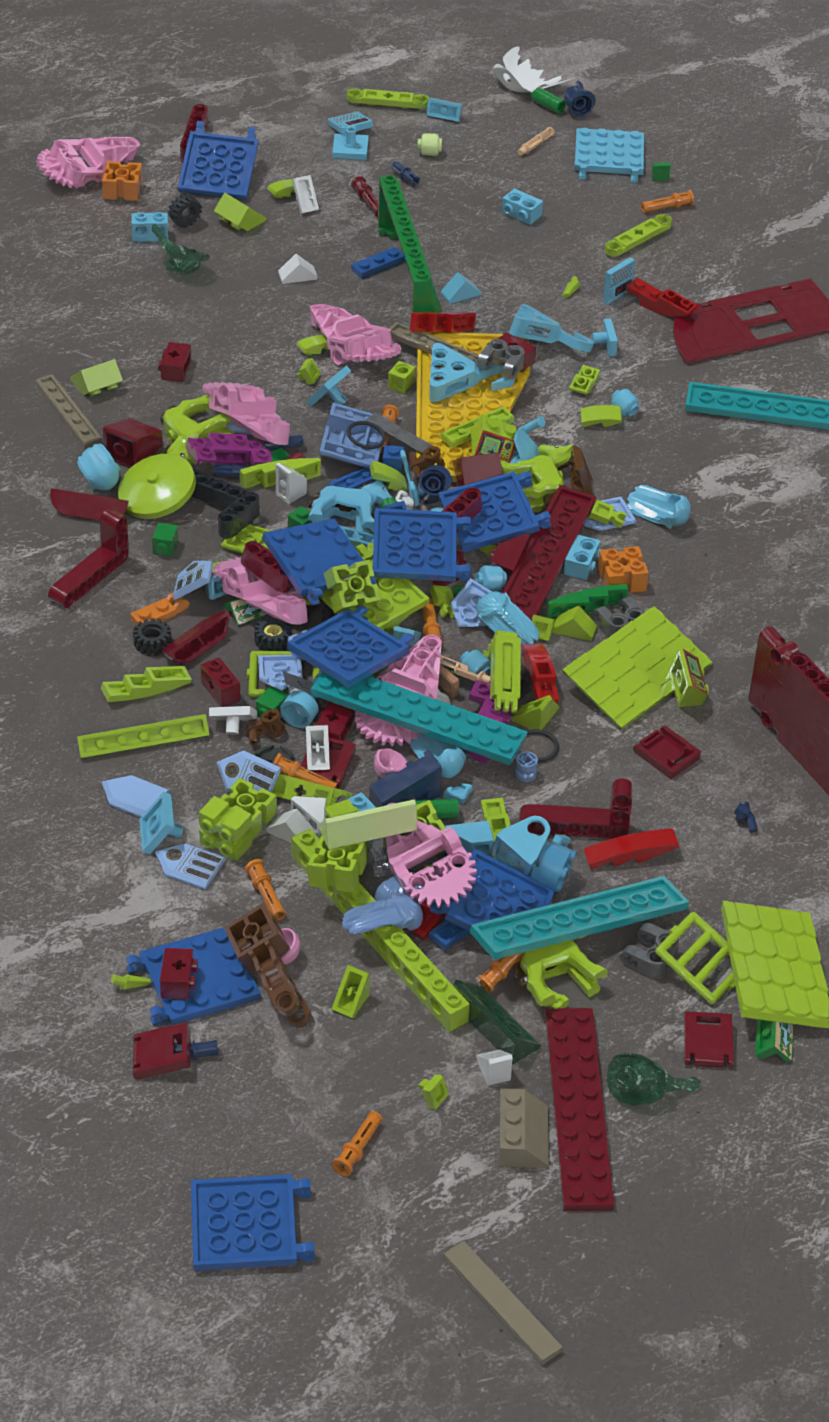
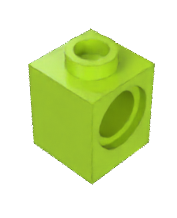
(401, 377)

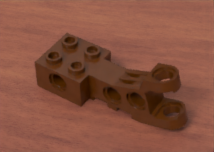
(259, 947)

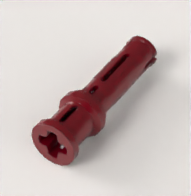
(364, 191)

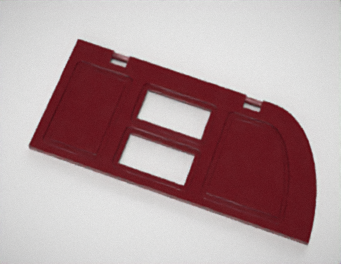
(721, 332)

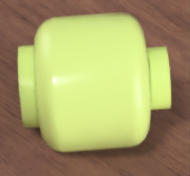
(430, 144)

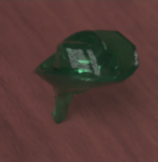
(179, 257)
(642, 1081)

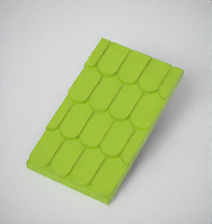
(632, 667)
(776, 964)

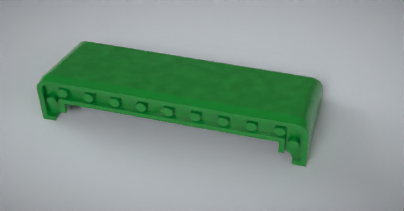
(397, 223)

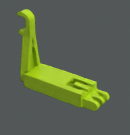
(505, 670)

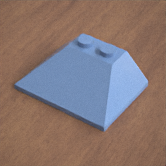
(338, 446)

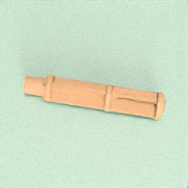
(537, 140)
(462, 670)

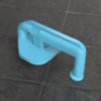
(525, 446)

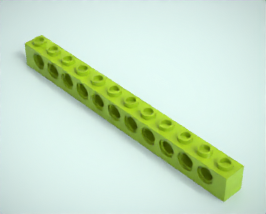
(395, 948)

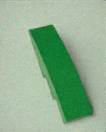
(587, 599)

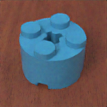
(553, 865)

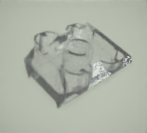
(379, 859)

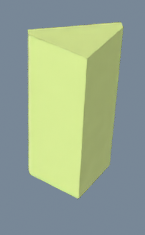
(369, 824)

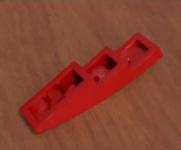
(442, 321)
(636, 846)

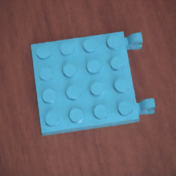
(609, 152)

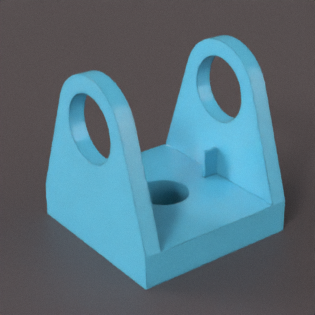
(518, 847)

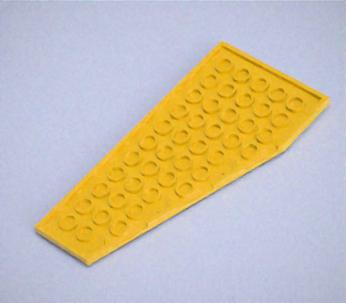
(464, 406)

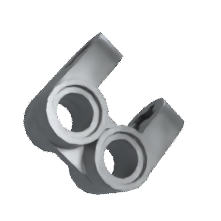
(498, 353)
(611, 623)
(648, 961)

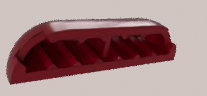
(85, 504)
(198, 638)

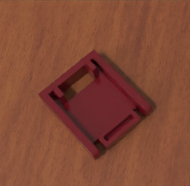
(666, 751)
(338, 760)
(708, 1042)
(155, 1051)

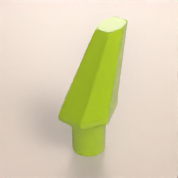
(571, 287)
(130, 981)

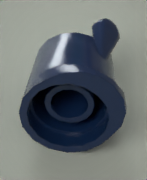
(579, 101)
(432, 481)

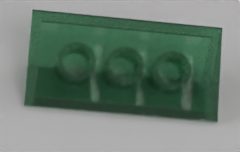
(496, 1022)

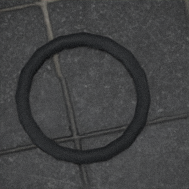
(363, 445)
(536, 731)

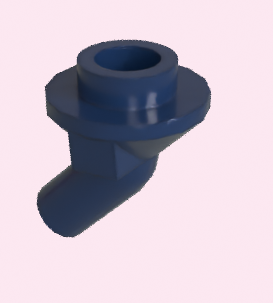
(744, 812)

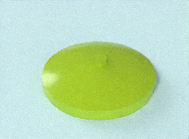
(157, 486)

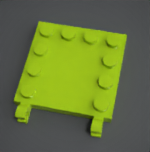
(397, 596)

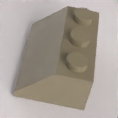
(522, 1130)

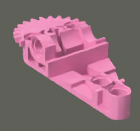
(66, 167)
(352, 335)
(249, 410)
(254, 591)
(415, 672)
(421, 845)

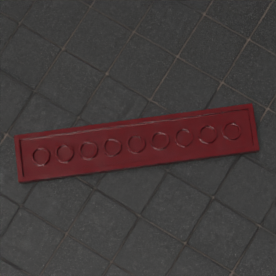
(548, 550)
(578, 1110)

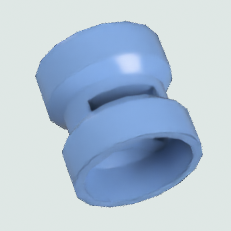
(526, 766)

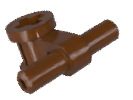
(420, 464)
(265, 725)

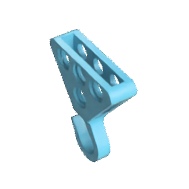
(528, 324)
(458, 374)

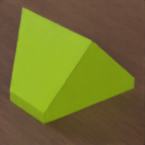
(536, 713)

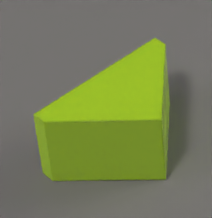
(575, 624)
(352, 991)

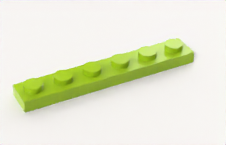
(142, 735)

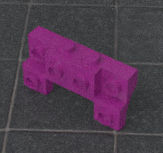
(227, 449)
(481, 694)

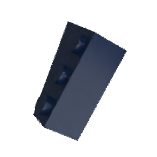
(416, 781)

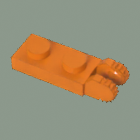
(162, 609)

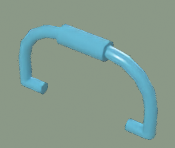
(412, 487)

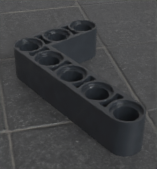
(239, 503)

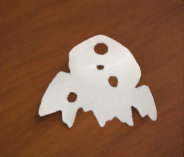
(522, 76)

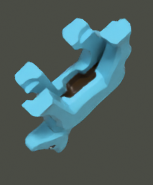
(349, 503)

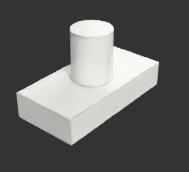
(305, 194)
(232, 716)

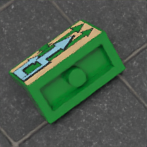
(243, 612)
(774, 1038)

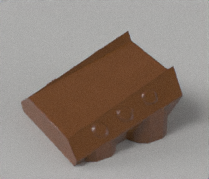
(580, 472)

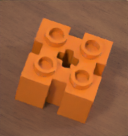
(122, 181)
(623, 568)

